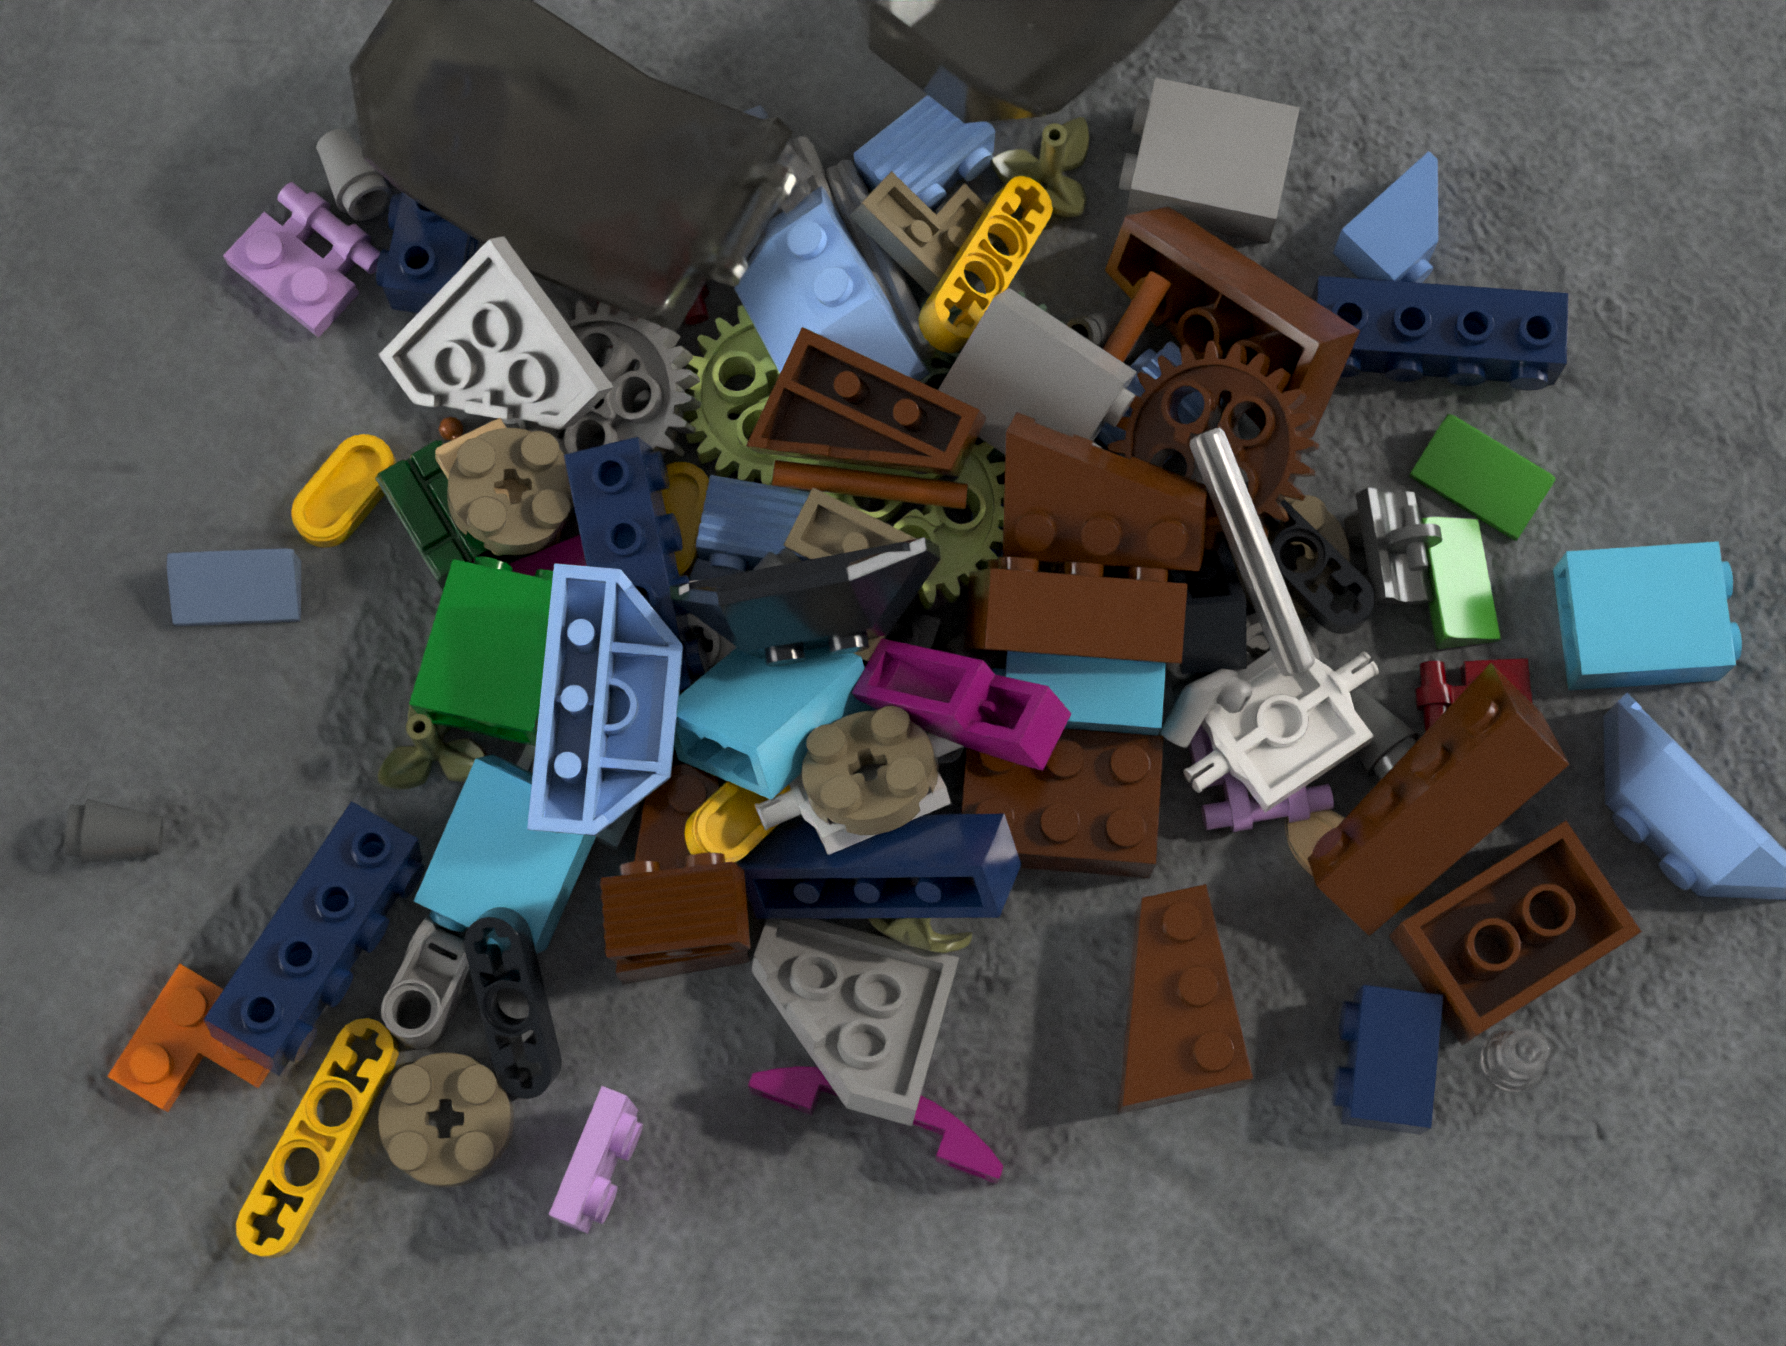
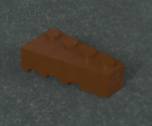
(1231, 301)
(1438, 801)

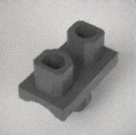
(1393, 545)

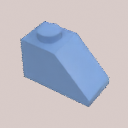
(1396, 230)

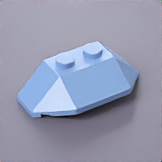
(818, 280)
(602, 703)
(1684, 813)

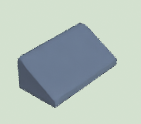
(234, 587)

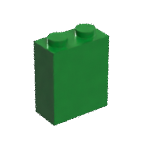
(486, 651)

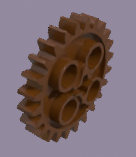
(1268, 459)

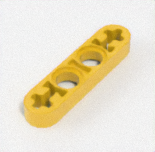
(986, 262)
(308, 1132)

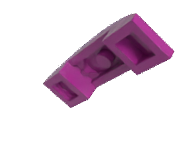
(960, 1146)

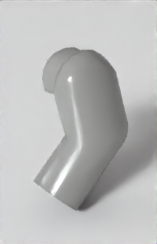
(1201, 697)

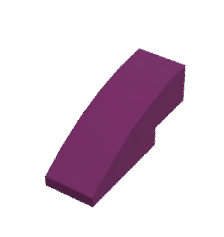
(965, 702)

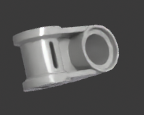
(428, 978)

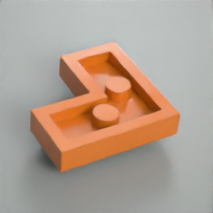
(175, 1041)

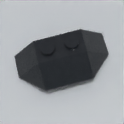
(812, 601)

